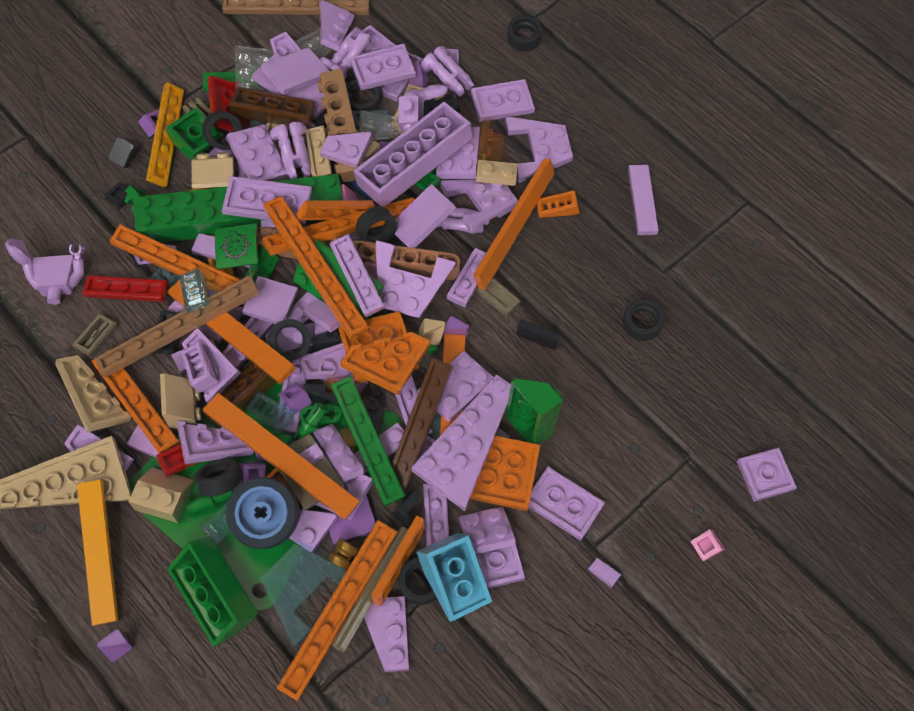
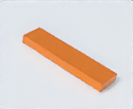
(331, 209)
(398, 561)

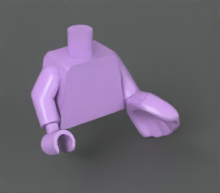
(412, 104)
(50, 274)

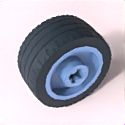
(245, 507)

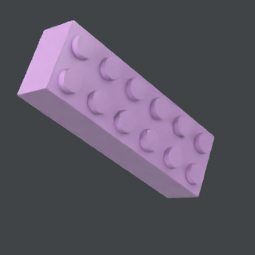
(413, 154)

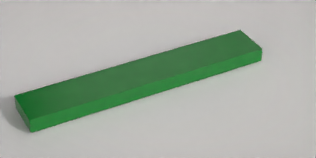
(367, 441)

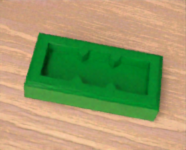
(266, 265)

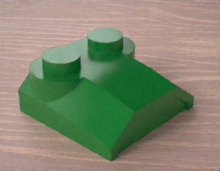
(187, 133)

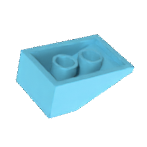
(455, 575)

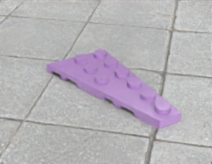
(461, 451)

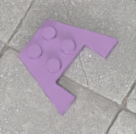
(546, 142)
(488, 198)
(406, 290)

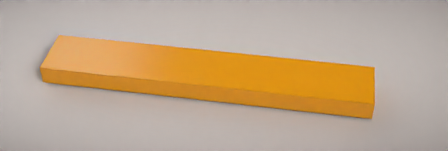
(162, 146)
(97, 553)

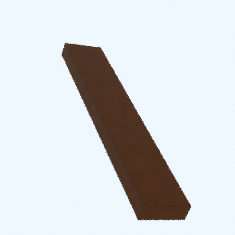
(420, 421)

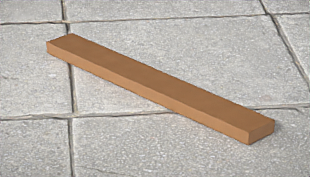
(291, 7)
(176, 327)

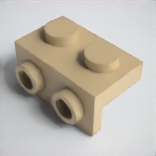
(496, 172)

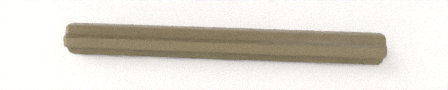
(365, 599)

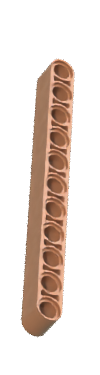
(419, 257)

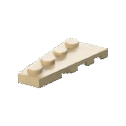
(89, 396)

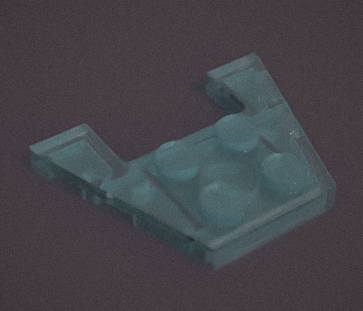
(293, 581)

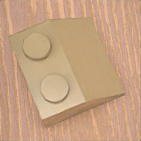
(213, 170)
(179, 401)
(161, 495)

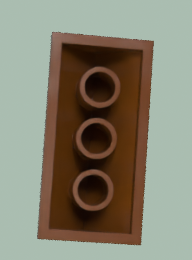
(271, 107)
(245, 387)

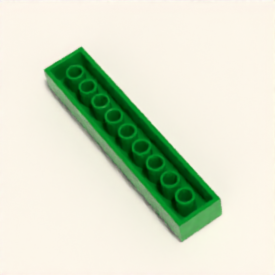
(193, 212)

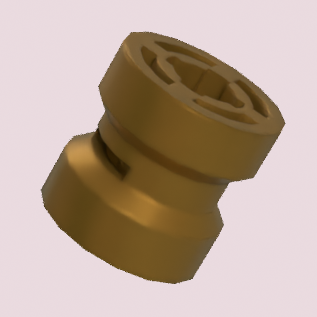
(346, 549)

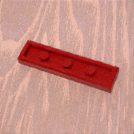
(125, 288)

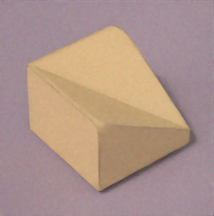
(432, 330)

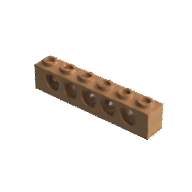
(332, 82)

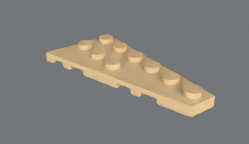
(57, 479)

